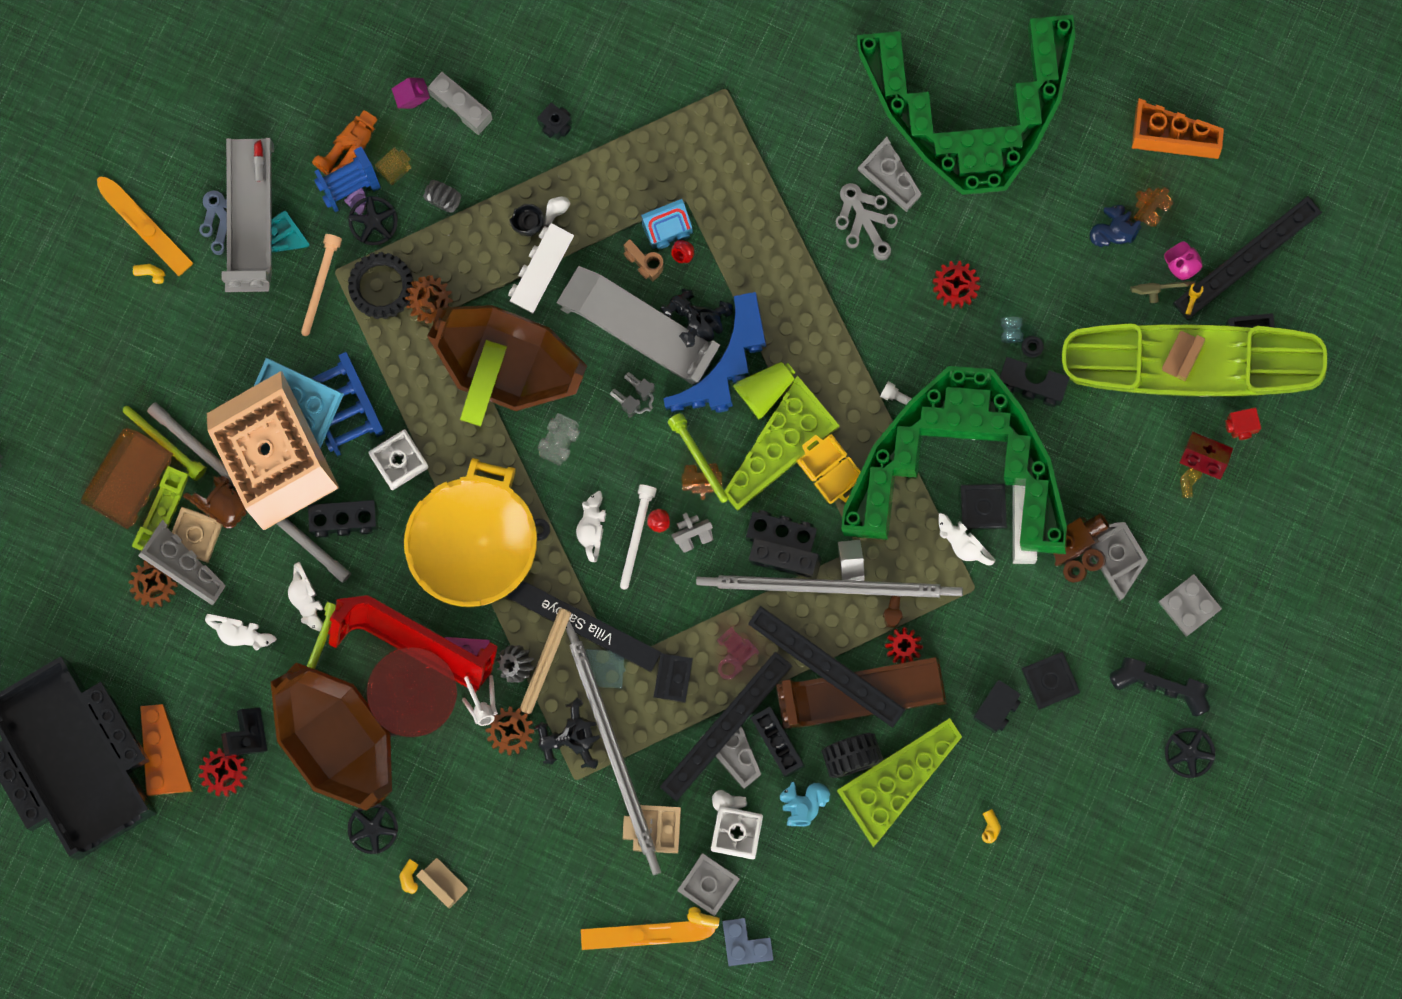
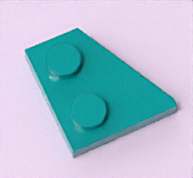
(286, 234)

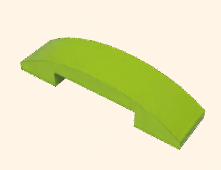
(483, 383)
(164, 505)

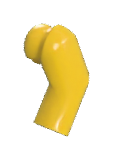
(149, 269)
(993, 827)
(406, 877)
(695, 916)

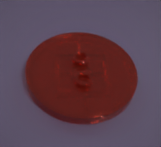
(411, 692)

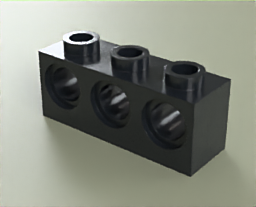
(334, 510)
(774, 523)
(785, 559)
(778, 742)

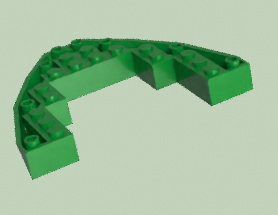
(975, 158)
(964, 406)

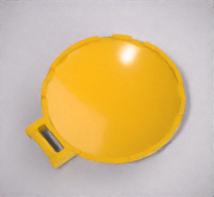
(471, 538)

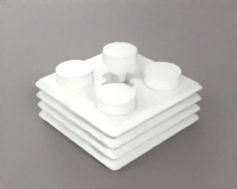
(400, 445)
(745, 845)

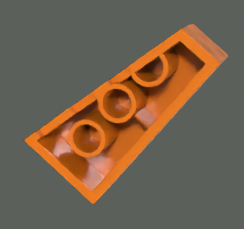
(1174, 133)

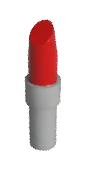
(258, 161)

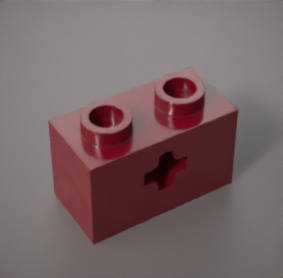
(1206, 455)

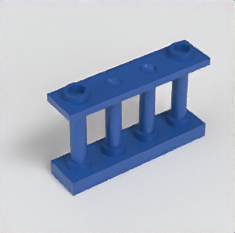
(347, 179)
(362, 406)

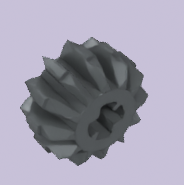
(442, 196)
(515, 663)

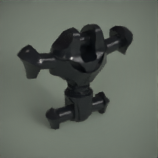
(701, 320)
(576, 736)

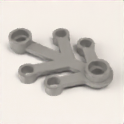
(864, 217)

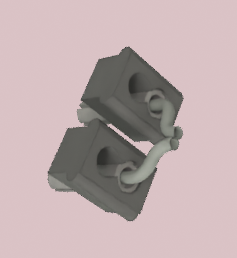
(631, 405)

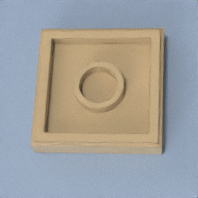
(197, 532)

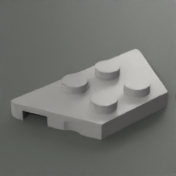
(1122, 556)

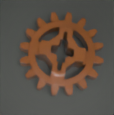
(426, 290)
(149, 592)
(505, 740)

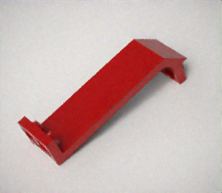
(402, 632)

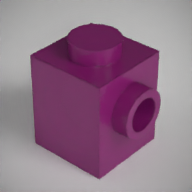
(410, 93)

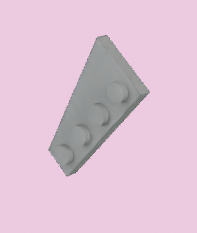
(176, 561)

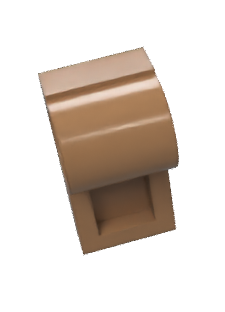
(633, 254)

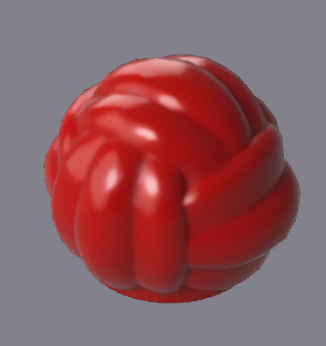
(682, 251)
(658, 520)

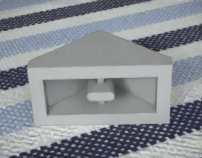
(851, 560)

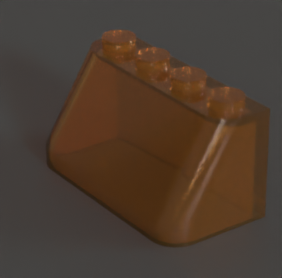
(126, 478)

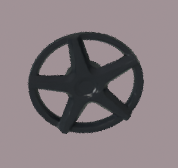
(373, 220)
(1190, 752)
(373, 829)

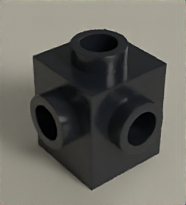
(555, 121)

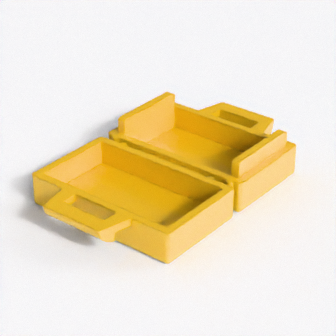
(824, 461)

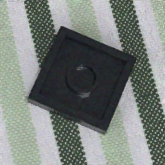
(983, 506)
(1050, 680)

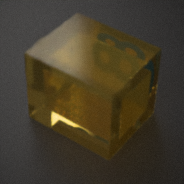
(393, 165)

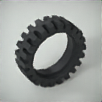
(379, 260)

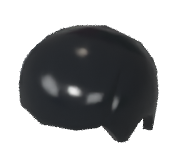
(527, 220)

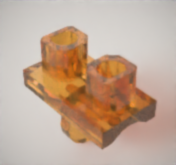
(1149, 202)
(697, 481)

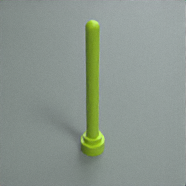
(679, 424)
(194, 469)
(317, 650)

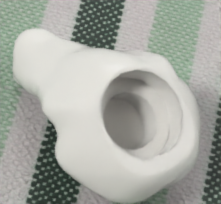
(555, 207)
(724, 799)

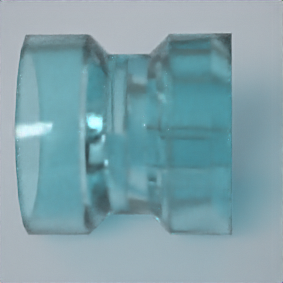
(1011, 329)

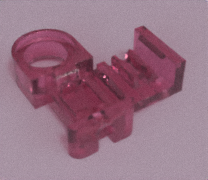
(740, 651)

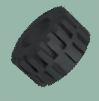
(852, 755)

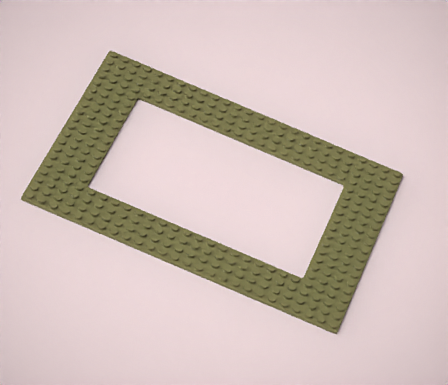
(717, 170)

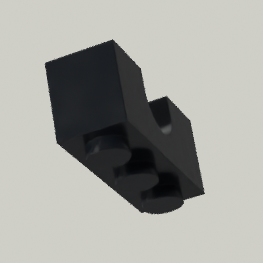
(1049, 390)

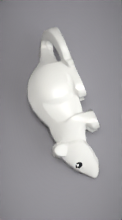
(589, 530)
(964, 545)
(301, 596)
(235, 634)

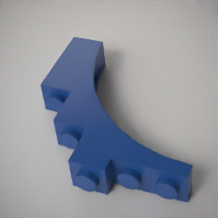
(733, 366)

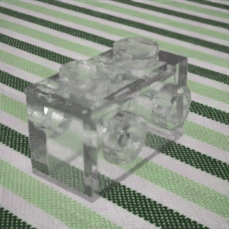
(559, 437)

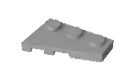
(887, 172)
(739, 759)

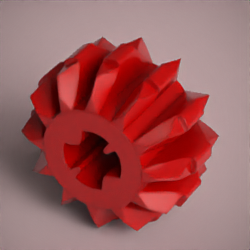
(898, 640)

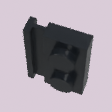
(673, 678)

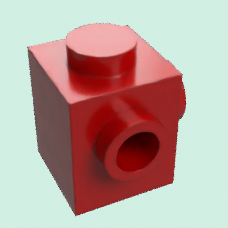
(1243, 423)

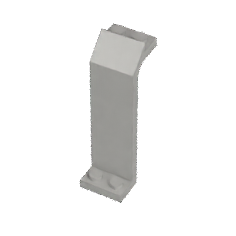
(248, 218)
(636, 324)

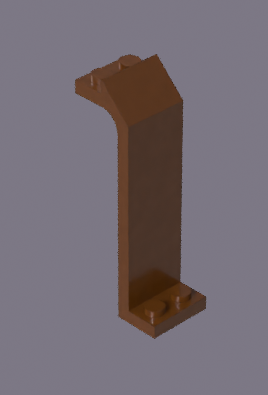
(820, 702)

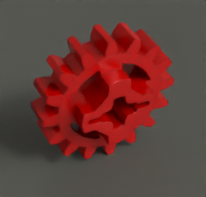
(948, 284)
(220, 781)

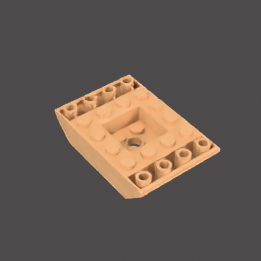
(292, 471)

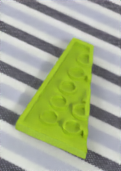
(780, 443)
(888, 787)

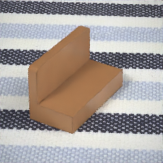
(1183, 355)

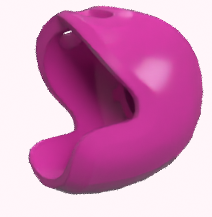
(1183, 261)

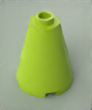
(765, 387)

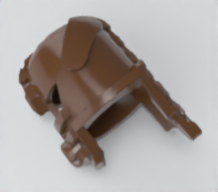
(220, 504)

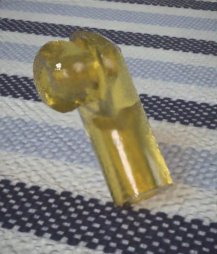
(1188, 480)

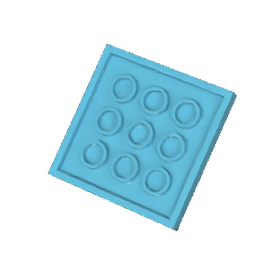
(314, 399)

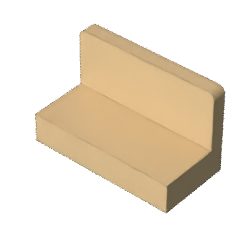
(442, 883)

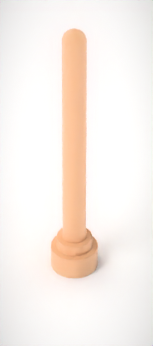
(331, 244)

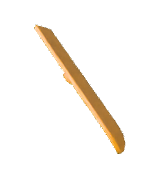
(144, 225)
(644, 935)

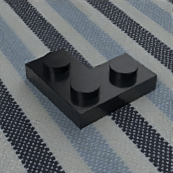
(250, 737)

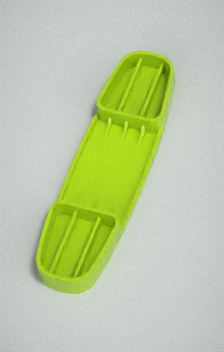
(1229, 364)

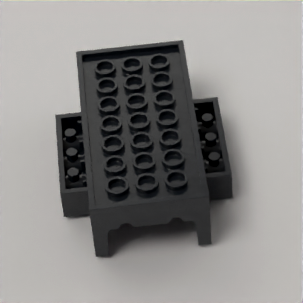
(70, 759)

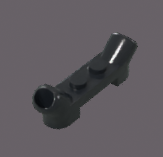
(1133, 671)

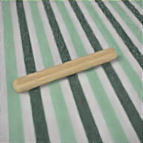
(545, 661)

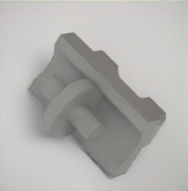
(702, 529)

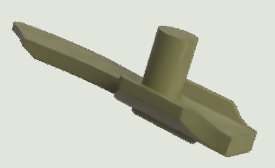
(1154, 288)

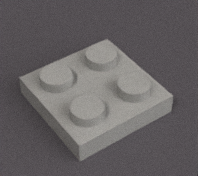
(1190, 605)
(708, 884)

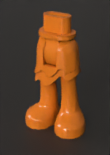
(352, 137)

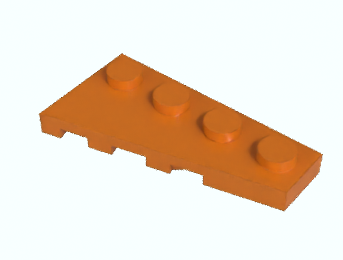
(165, 770)

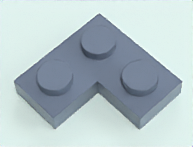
(742, 950)

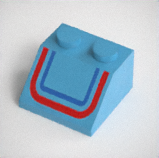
(667, 224)

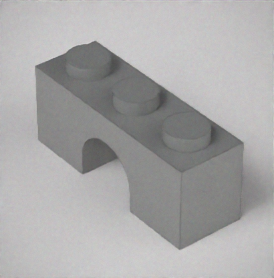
(464, 105)

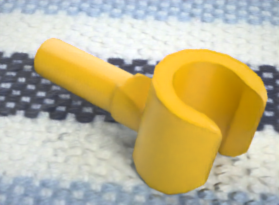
(1193, 296)

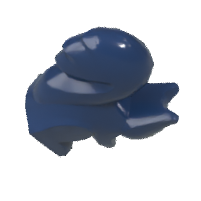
(1119, 231)

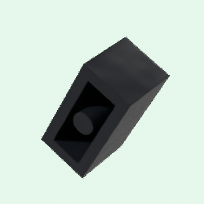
(997, 706)

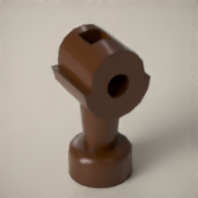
(893, 614)

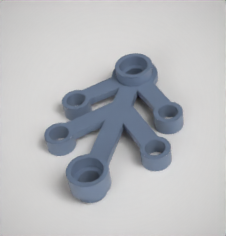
(212, 209)

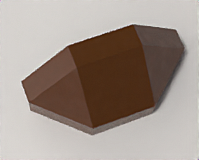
(535, 364)
(332, 736)

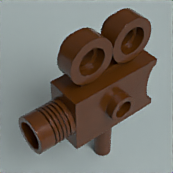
(1079, 540)

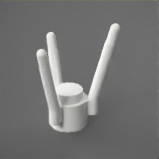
(483, 713)

